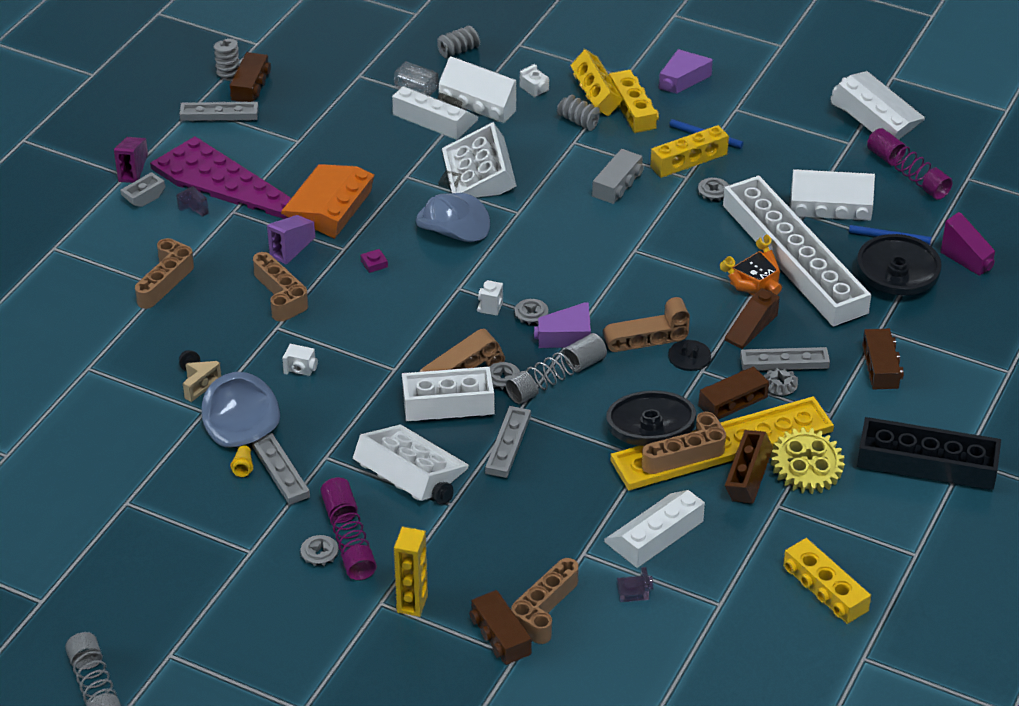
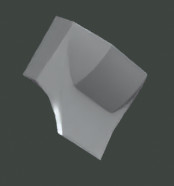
(144, 190)

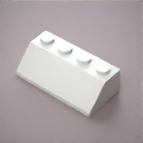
(479, 89)
(432, 113)
(832, 194)
(448, 393)
(657, 527)

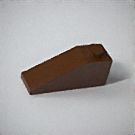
(754, 318)

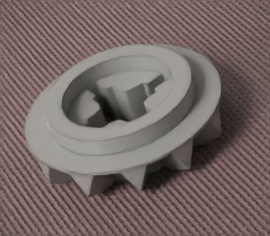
(713, 184)
(530, 306)
(502, 367)
(776, 387)
(313, 544)

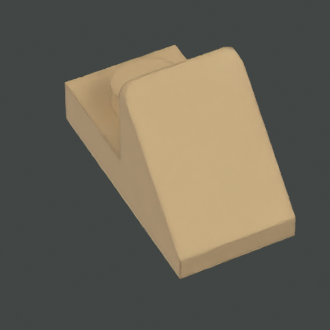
(199, 378)

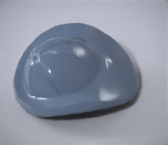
(455, 216)
(239, 409)

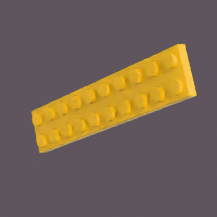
(773, 421)

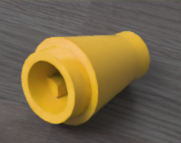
(242, 462)

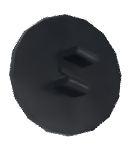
(689, 355)

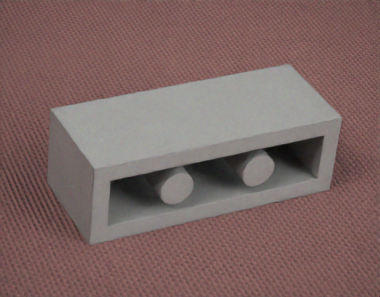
(617, 176)

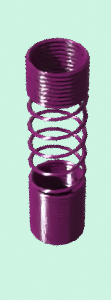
(892, 151)
(340, 509)

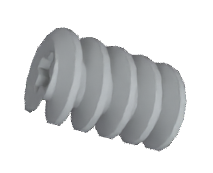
(457, 41)
(226, 58)
(579, 112)

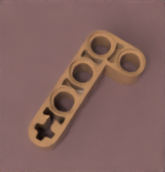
(174, 265)
(289, 293)
(650, 331)
(469, 353)
(686, 449)
(543, 596)

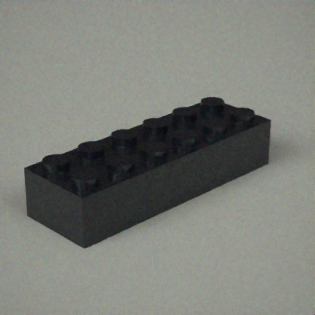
(929, 453)

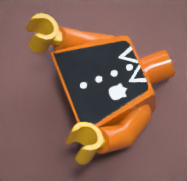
(756, 271)

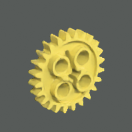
(810, 455)

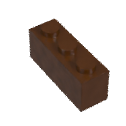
(249, 77)
(882, 359)
(734, 393)
(749, 466)
(500, 627)

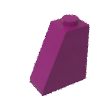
(130, 158)
(966, 245)

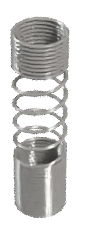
(577, 356)
(87, 660)

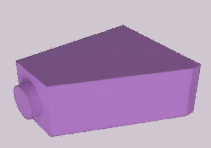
(684, 71)
(289, 237)
(563, 327)

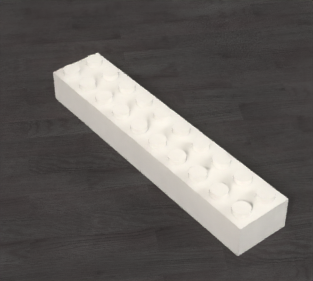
(797, 251)

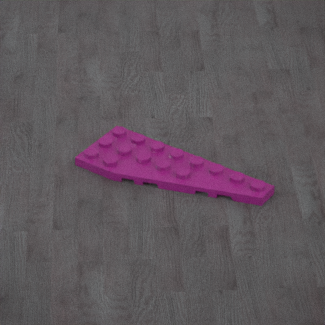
(211, 171)

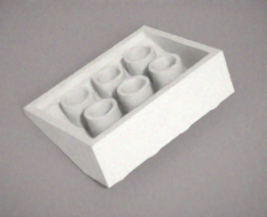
(876, 105)
(481, 161)
(407, 460)

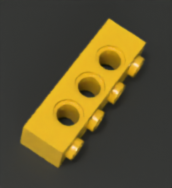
(596, 82)
(635, 104)
(689, 151)
(411, 571)
(827, 580)

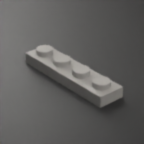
(219, 111)
(785, 358)
(508, 442)
(281, 469)

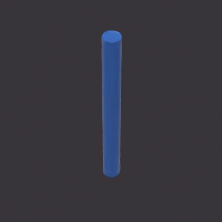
(693, 129)
(878, 232)

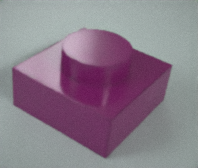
(374, 260)

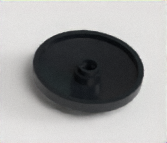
(898, 264)
(650, 417)

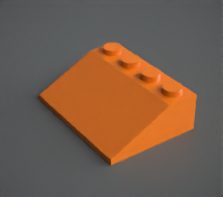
(330, 197)

